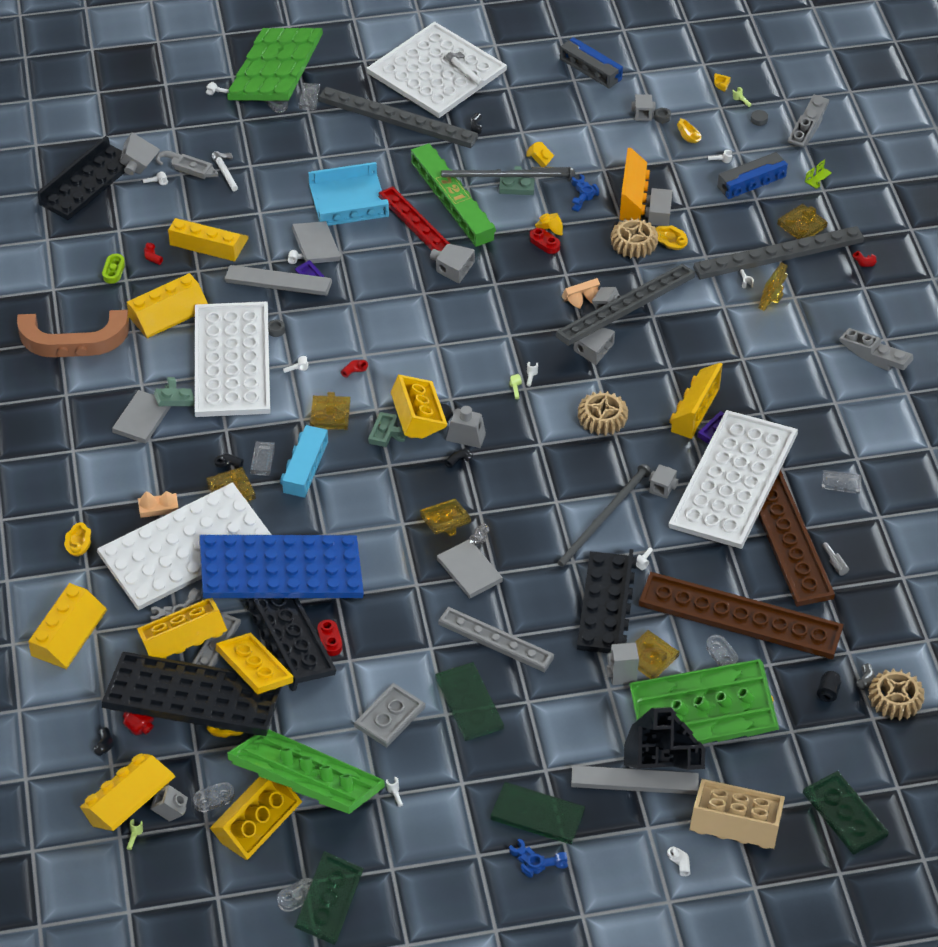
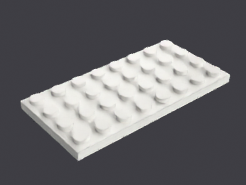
(232, 359)
(733, 479)
(167, 551)

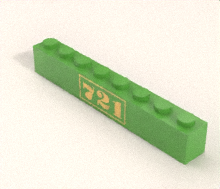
(453, 195)

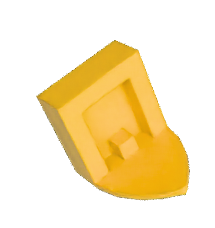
(540, 153)
(551, 222)

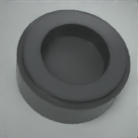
(662, 115)
(759, 117)
(276, 328)

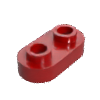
(544, 240)
(328, 634)

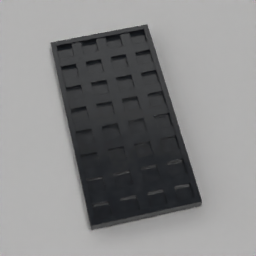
(189, 694)

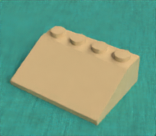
(737, 813)

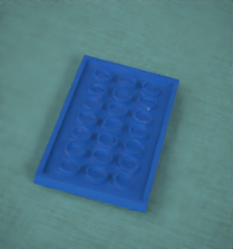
(280, 566)

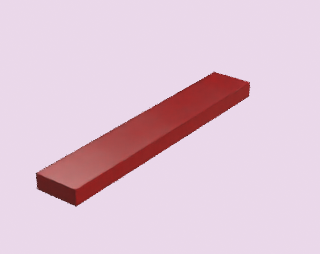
(413, 219)

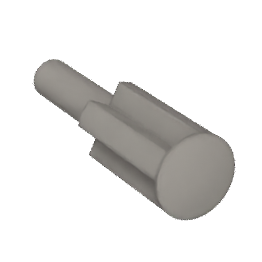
(836, 560)

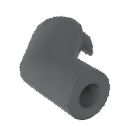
(866, 679)

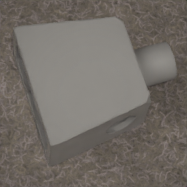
(137, 154)
(453, 261)
(595, 345)
(466, 428)

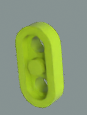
(113, 268)

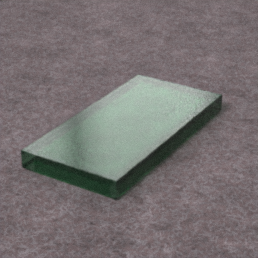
(469, 701)
(845, 812)
(537, 813)
(329, 898)

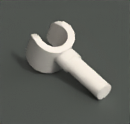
(212, 87)
(726, 157)
(160, 177)
(294, 256)
(746, 279)
(301, 365)
(531, 371)
(642, 560)
(394, 788)

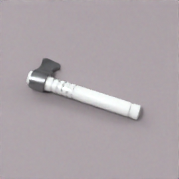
(454, 58)
(218, 158)

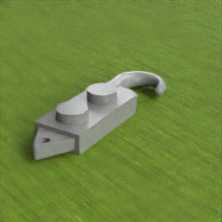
(188, 164)

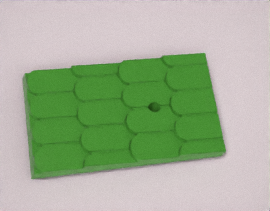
(275, 64)
(713, 701)
(306, 771)

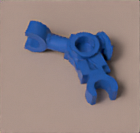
(586, 192)
(535, 863)

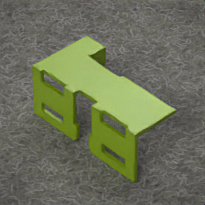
(821, 175)

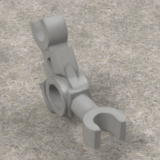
(193, 598)

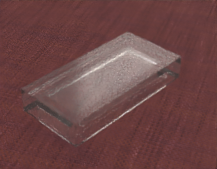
(262, 458)

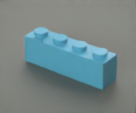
(304, 461)

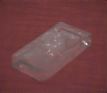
(309, 96)
(841, 481)

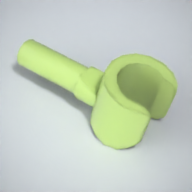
(739, 96)
(514, 381)
(135, 830)

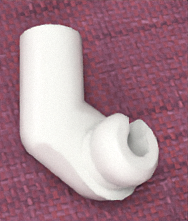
(681, 859)

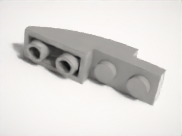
(809, 121)
(871, 350)

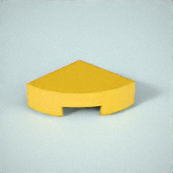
(721, 81)

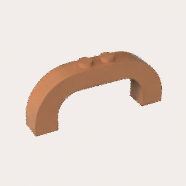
(73, 343)

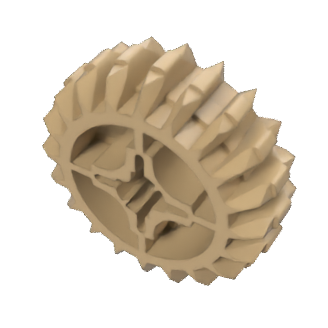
(634, 238)
(602, 413)
(896, 688)

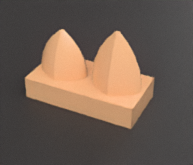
(575, 293)
(157, 505)

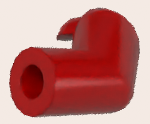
(150, 255)
(865, 261)
(354, 366)

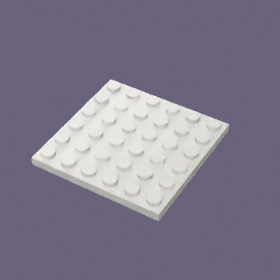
(425, 76)

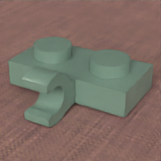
(516, 185)
(172, 396)
(385, 428)

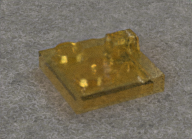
(802, 222)
(774, 287)
(330, 411)
(236, 476)
(445, 517)
(654, 654)

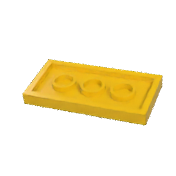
(254, 663)

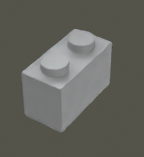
(659, 207)
(623, 663)

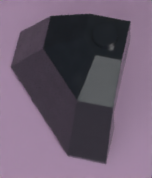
(662, 741)

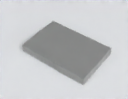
(316, 242)
(140, 417)
(469, 568)
(389, 715)

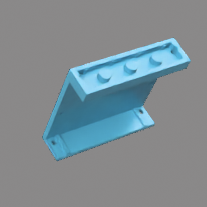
(347, 194)

